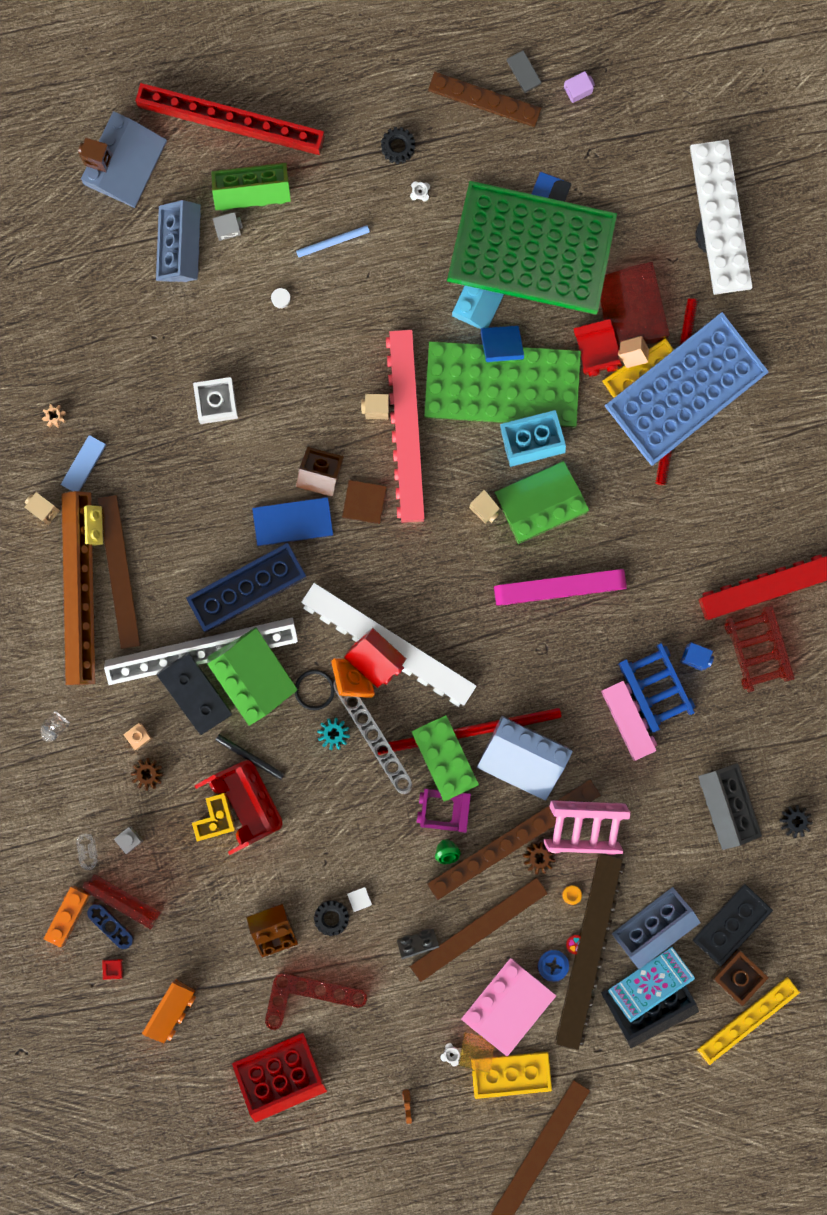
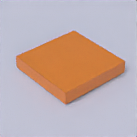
(350, 680)

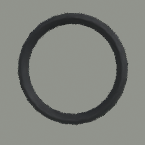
(331, 695)

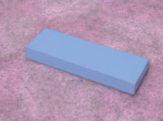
(83, 464)

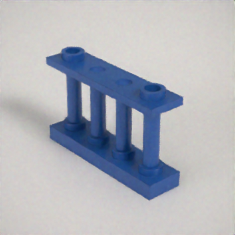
(646, 703)

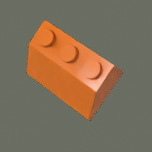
(169, 1012)

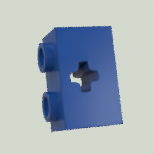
(697, 657)

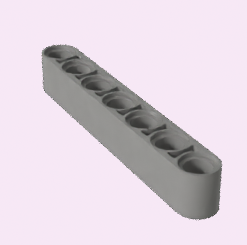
(376, 744)

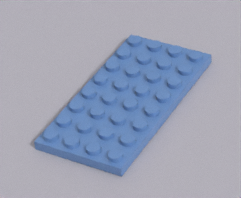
(686, 389)

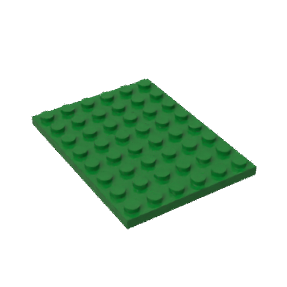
(532, 247)

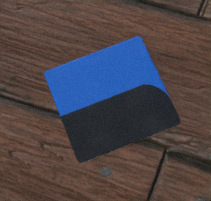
(551, 187)

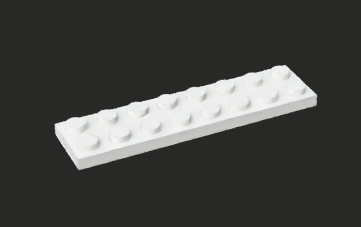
(721, 217)

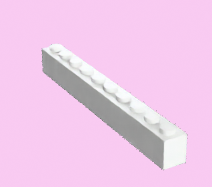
(154, 660)
(417, 662)

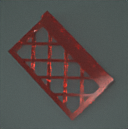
(121, 901)

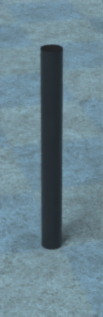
(248, 756)

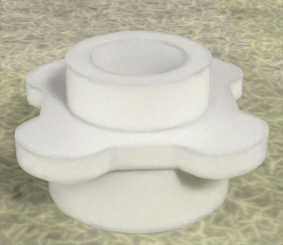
(420, 186)
(451, 1059)

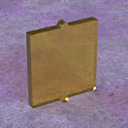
(476, 1053)

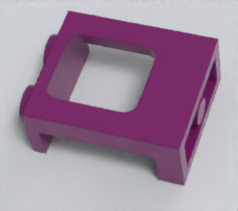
(459, 815)

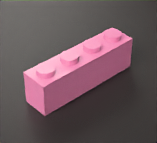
(629, 721)

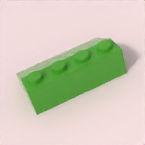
(541, 502)
(251, 675)

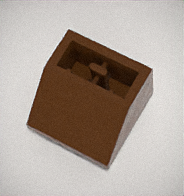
(272, 930)

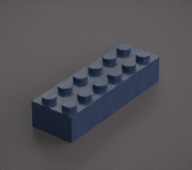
(246, 588)

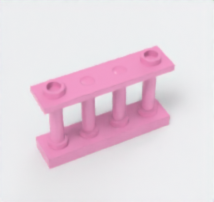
(584, 810)

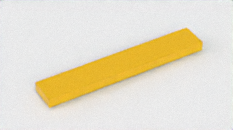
(748, 1020)

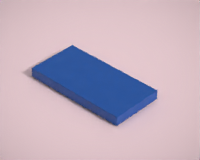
(292, 521)

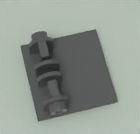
(417, 943)

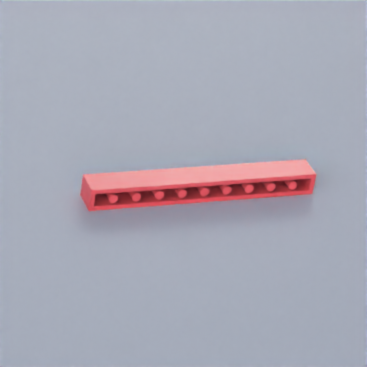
(406, 426)

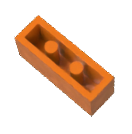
(67, 916)

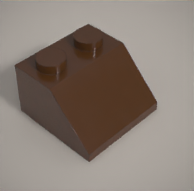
(319, 471)

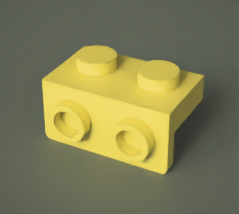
(93, 525)

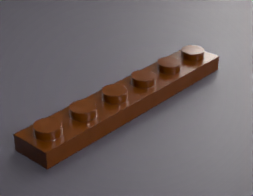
(484, 99)

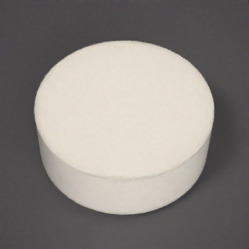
(280, 298)

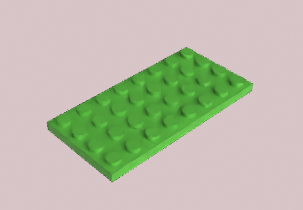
(471, 389)

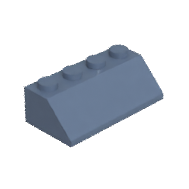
(178, 242)
(656, 928)

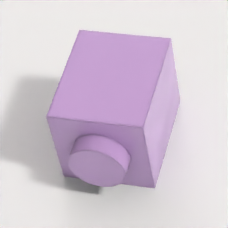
(579, 86)

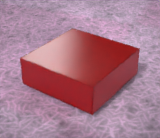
(112, 969)

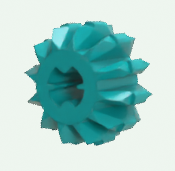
(330, 728)

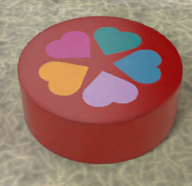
(572, 943)

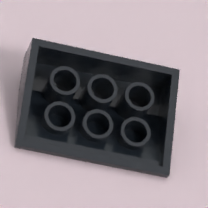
(656, 1020)

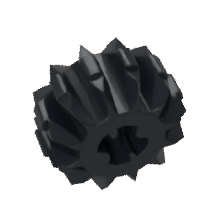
(792, 815)

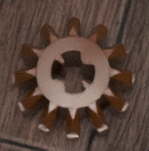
(140, 776)
(532, 859)

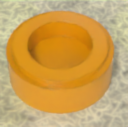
(572, 895)

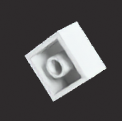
(215, 400)

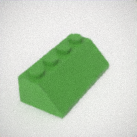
(250, 186)

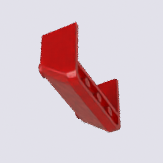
(248, 800)

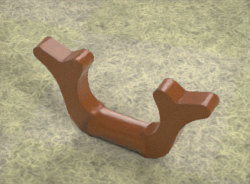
(407, 1098)

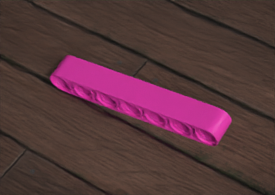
(560, 587)

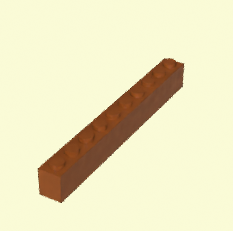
(77, 591)

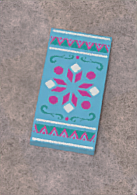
(651, 984)

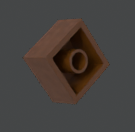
(739, 977)

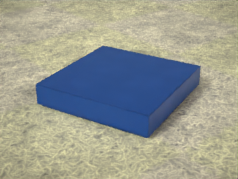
(502, 343)

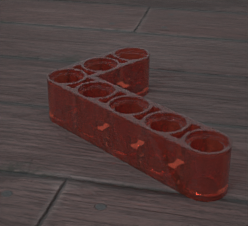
(309, 992)

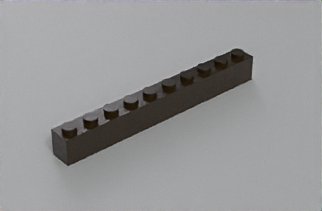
(589, 950)

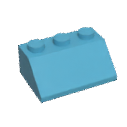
(477, 306)
(533, 438)

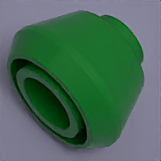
(447, 852)

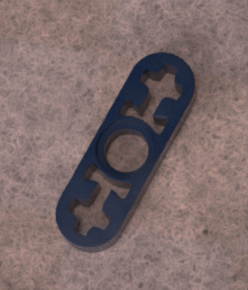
(103, 913)

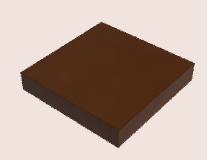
(364, 502)

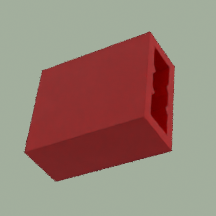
(375, 658)

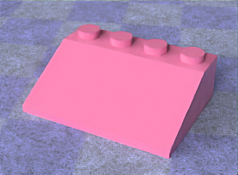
(508, 1007)

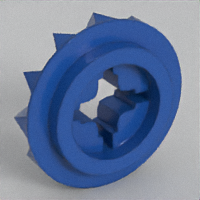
(558, 973)

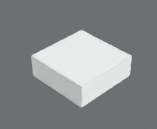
(359, 899)

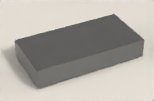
(523, 71)

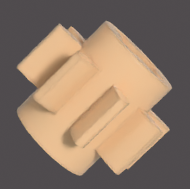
(52, 410)

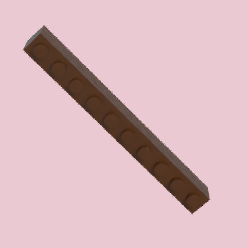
(506, 843)

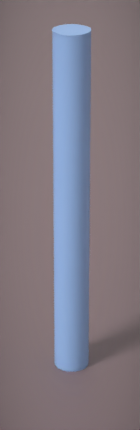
(332, 241)

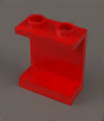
(598, 347)

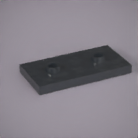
(194, 693)
(732, 925)

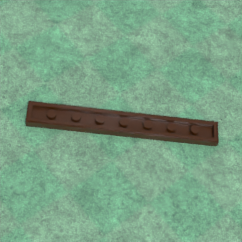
(119, 572)
(478, 929)
(541, 1149)

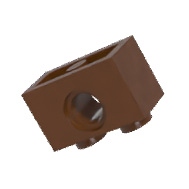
(95, 154)

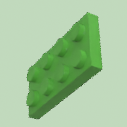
(445, 758)

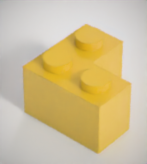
(219, 821)

